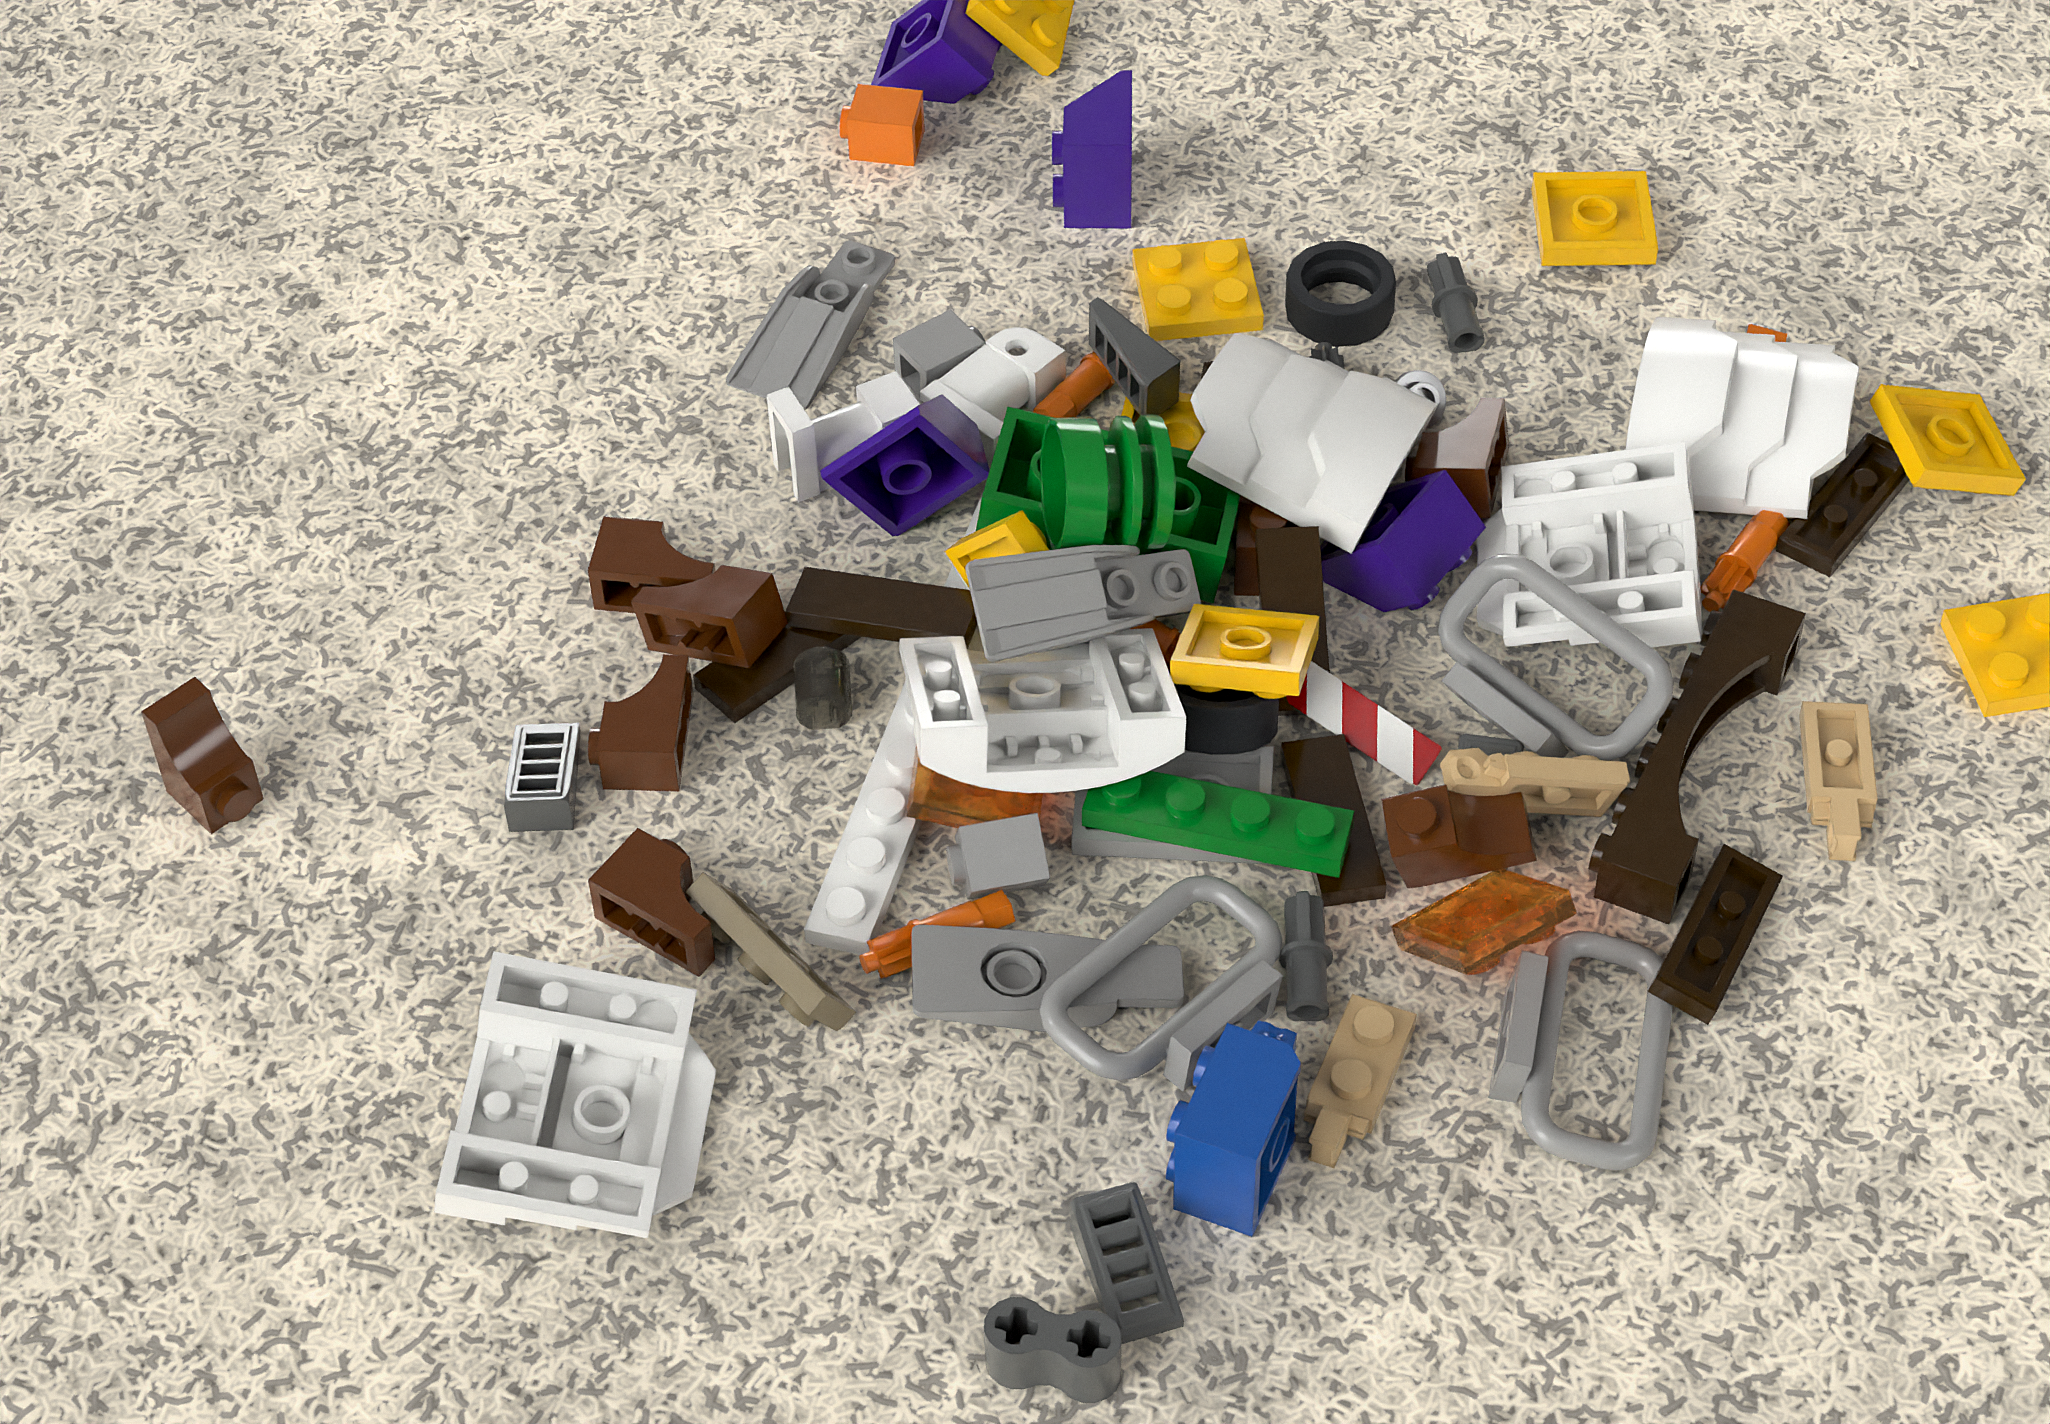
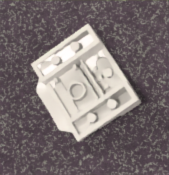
(1750, 410)
(1304, 435)
(1611, 532)
(1044, 717)
(577, 1101)

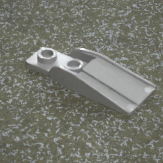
(811, 325)
(1074, 595)
(1003, 974)

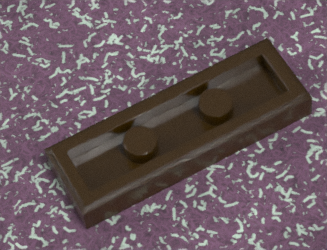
(1845, 506)
(1292, 583)
(879, 607)
(742, 690)
(1324, 774)
(1715, 934)

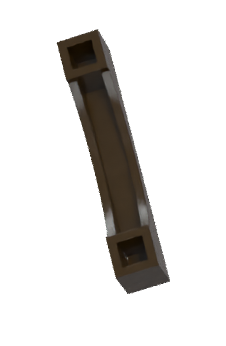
(1649, 853)

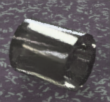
(822, 688)

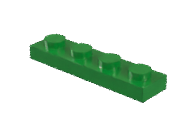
(1223, 821)

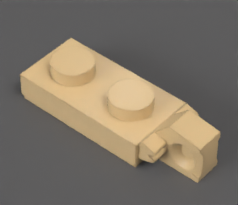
(1838, 772)
(1548, 784)
(1356, 1075)

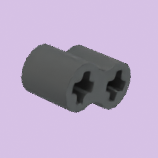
(1053, 1349)

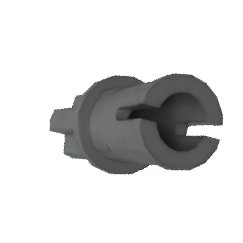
(1455, 304)
(1305, 958)

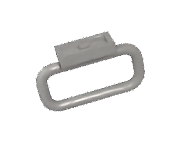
(1518, 707)
(1236, 997)
(1530, 1042)

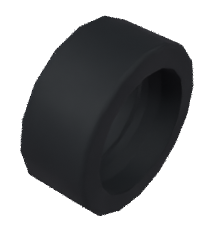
(1334, 322)
(1227, 720)

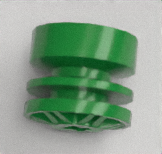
(1117, 483)

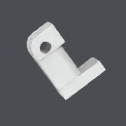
(995, 379)
(815, 443)

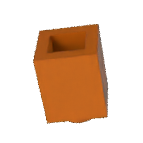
(884, 124)

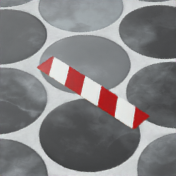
(1365, 725)

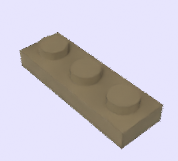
(769, 956)

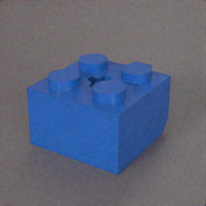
(1235, 1127)

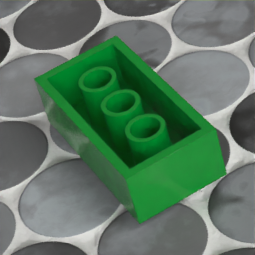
(1201, 514)

